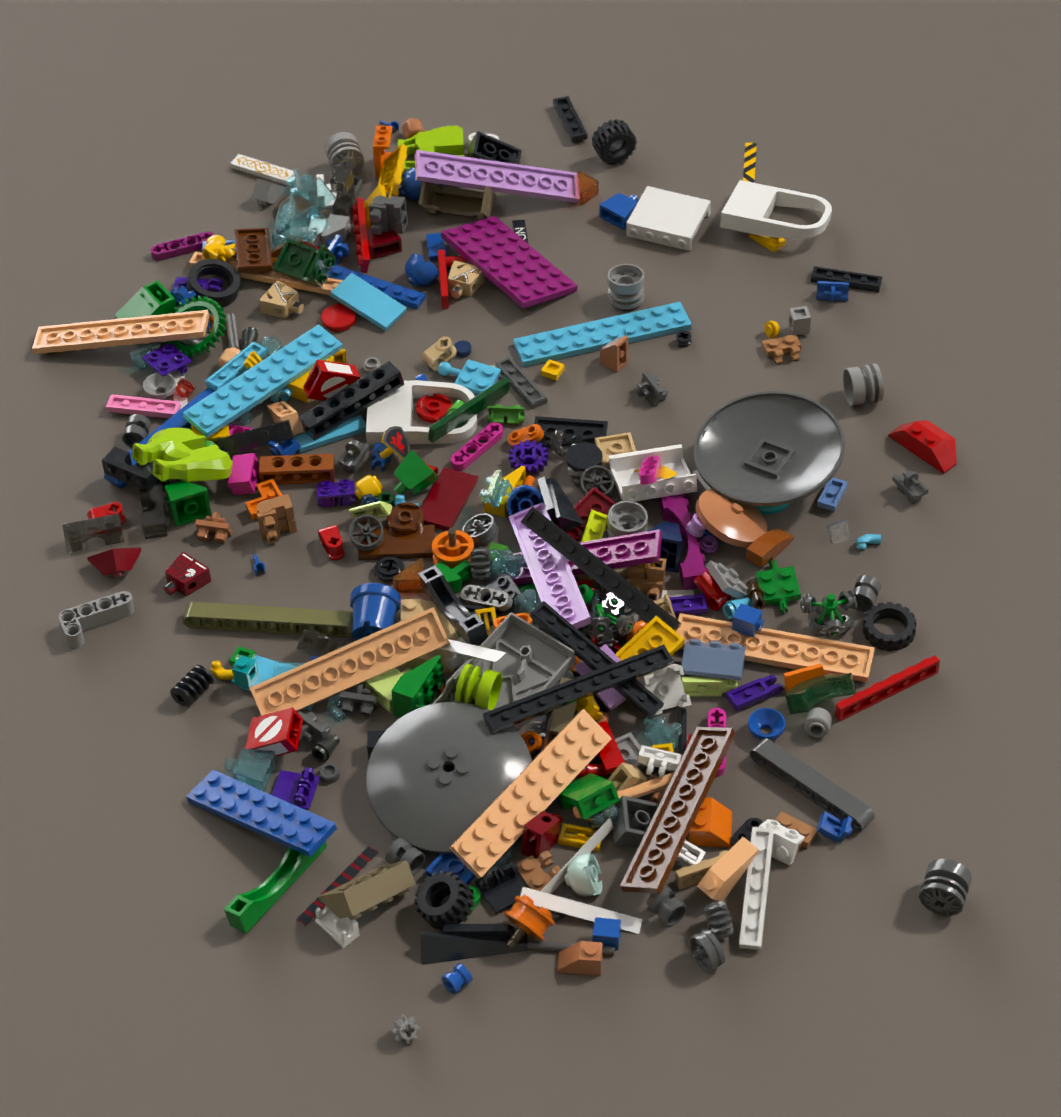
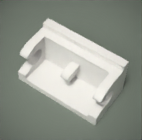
(339, 929)

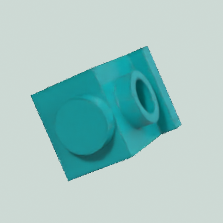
(242, 669)

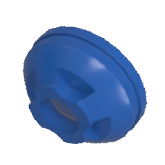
(769, 719)

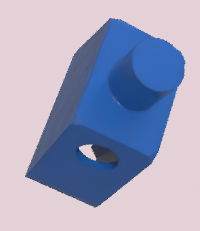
(618, 209)

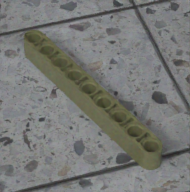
(268, 619)

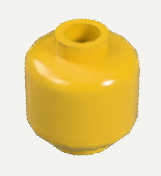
(368, 485)

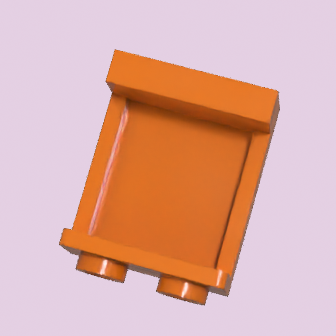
(381, 142)

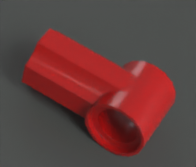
(715, 596)

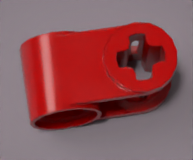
(107, 510)
(332, 542)

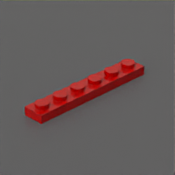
(361, 237)
(887, 688)

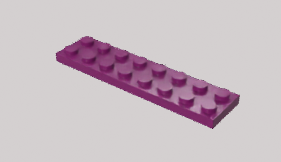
(613, 551)

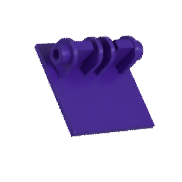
(167, 359)
(330, 489)
(296, 787)

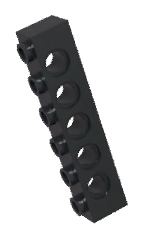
(351, 400)

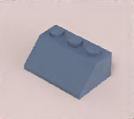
(713, 659)

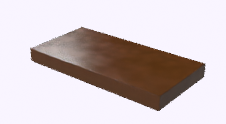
(253, 250)
(401, 546)

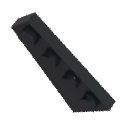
(574, 430)

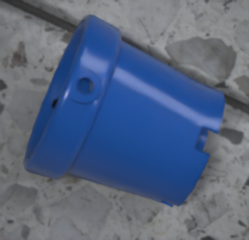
(373, 608)

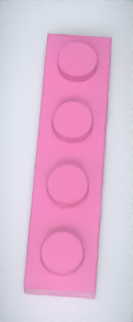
(142, 406)

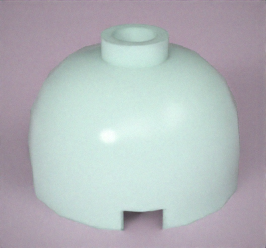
(583, 875)

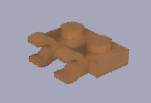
(779, 346)
(802, 828)
(532, 873)

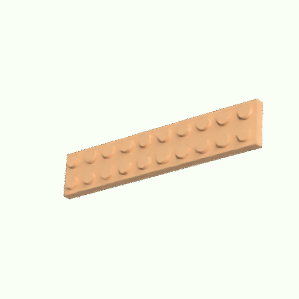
(121, 332)
(783, 648)
(352, 664)
(530, 793)

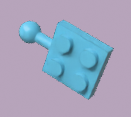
(473, 376)

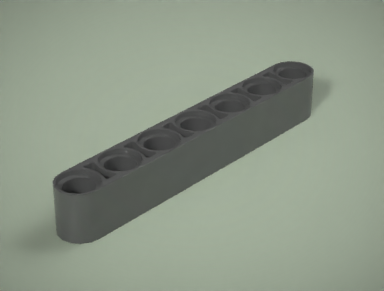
(811, 784)

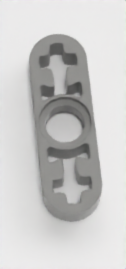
(481, 592)

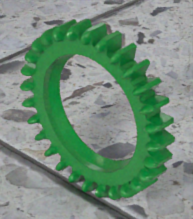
(219, 322)

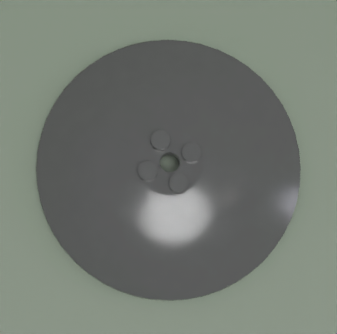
(763, 425)
(415, 793)

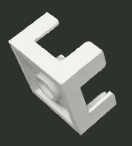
(667, 686)

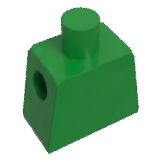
(414, 475)

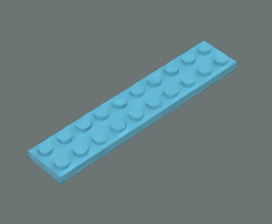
(596, 334)
(262, 381)

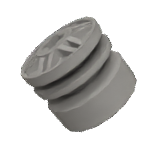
(344, 151)
(626, 286)
(863, 384)
(626, 519)

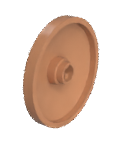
(730, 520)

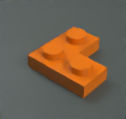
(266, 490)

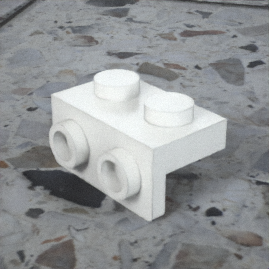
(784, 841)

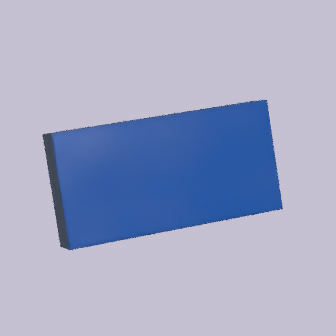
(434, 244)

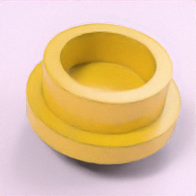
(771, 329)

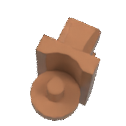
(215, 526)

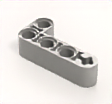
(94, 614)

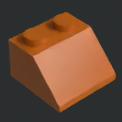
(712, 825)

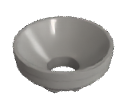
(156, 382)

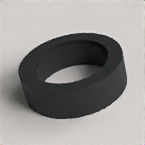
(218, 268)

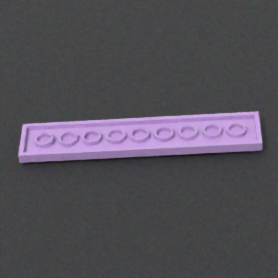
(497, 176)
(550, 572)

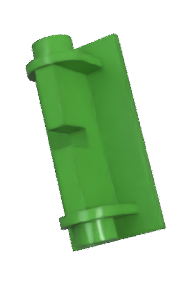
(514, 414)

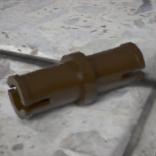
(755, 594)

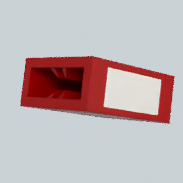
(328, 379)
(275, 732)

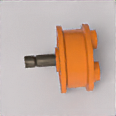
(452, 547)
(528, 920)

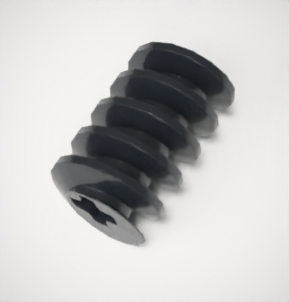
(191, 685)

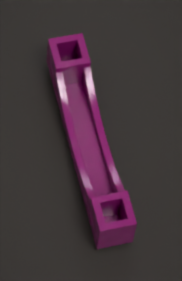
(675, 510)

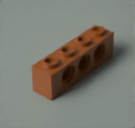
(297, 468)

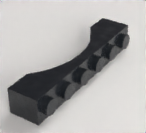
(468, 625)

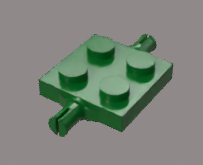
(779, 585)

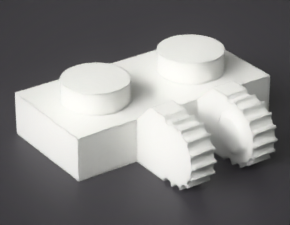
(659, 758)

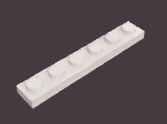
(756, 890)

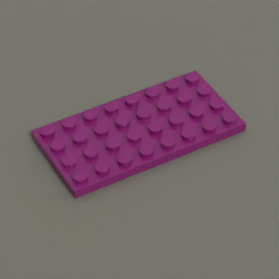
(509, 262)

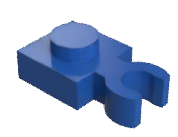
(376, 458)

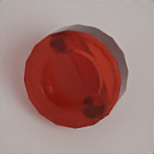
(186, 385)

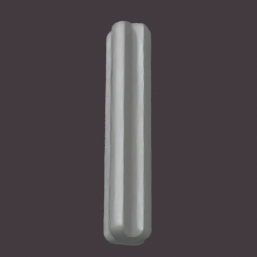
(232, 331)

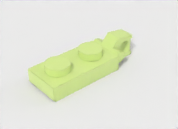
(707, 686)

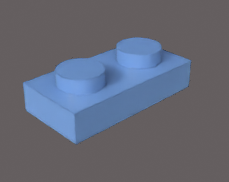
(832, 494)

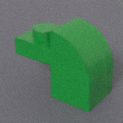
(457, 575)

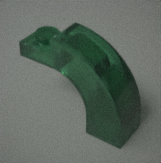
(810, 692)

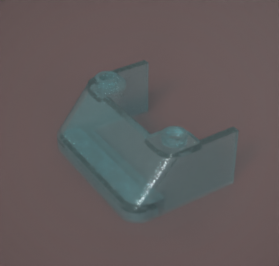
(301, 213)

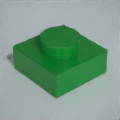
(239, 652)

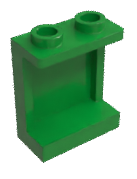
(589, 795)

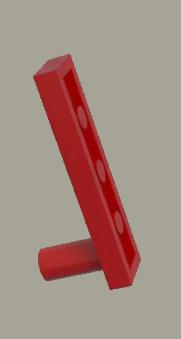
(443, 263)

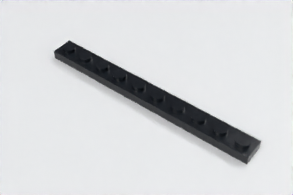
(596, 568)
(577, 689)

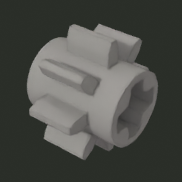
(401, 1024)

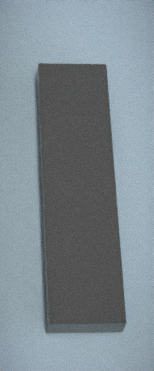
(521, 383)

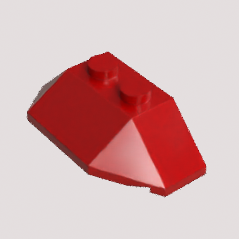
(927, 443)

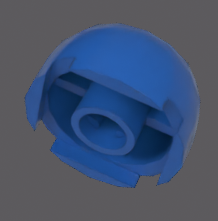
(409, 185)
(420, 272)
(523, 498)

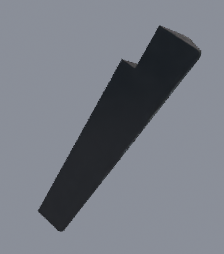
(558, 504)
(468, 942)

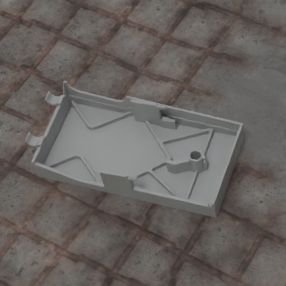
(529, 666)

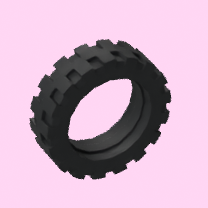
(883, 640)

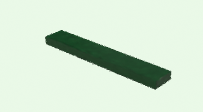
(468, 410)

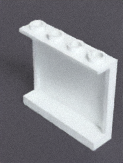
(667, 218)
(628, 482)

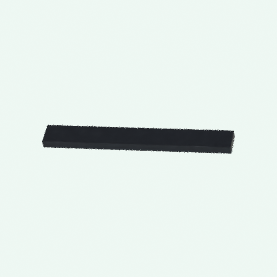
(593, 657)

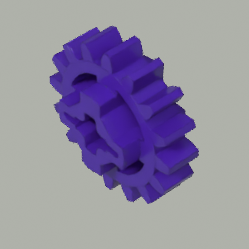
(528, 456)

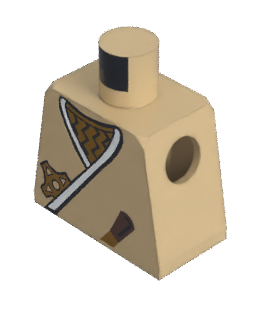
(464, 279)
(280, 301)

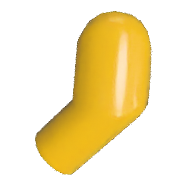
(220, 672)

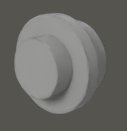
(371, 364)

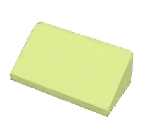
(377, 509)

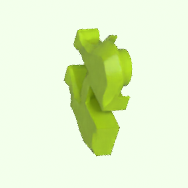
(438, 140)
(183, 456)

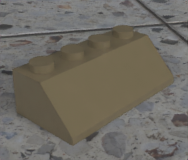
(369, 890)

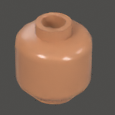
(412, 127)

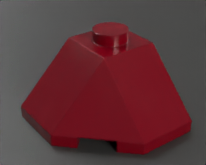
(115, 561)

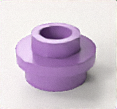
(709, 544)

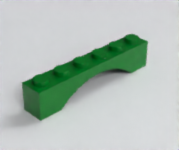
(249, 907)

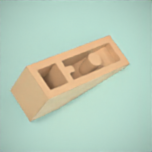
(282, 411)
(728, 870)

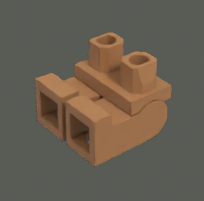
(275, 516)
(650, 581)

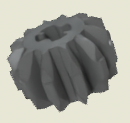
(481, 563)
(719, 920)

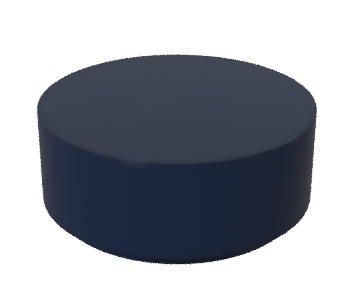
(463, 348)

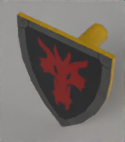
(396, 442)

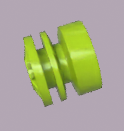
(478, 688)

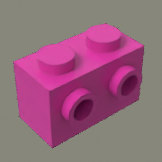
(244, 474)

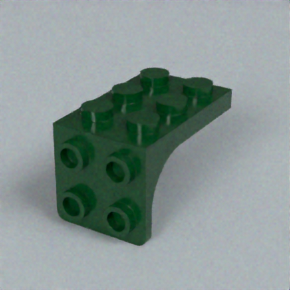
(305, 262)

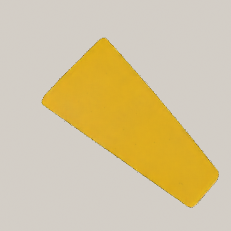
(665, 472)

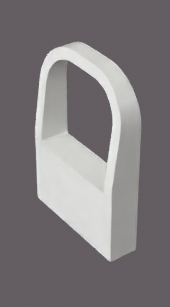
(753, 204)
(398, 407)

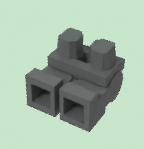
(388, 214)

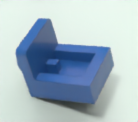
(287, 447)
(834, 827)

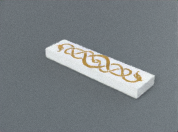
(261, 169)

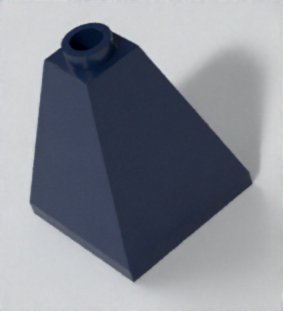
(670, 545)

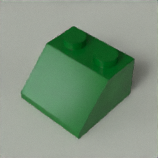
(187, 502)

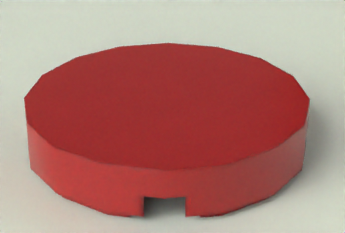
(338, 318)
(432, 407)

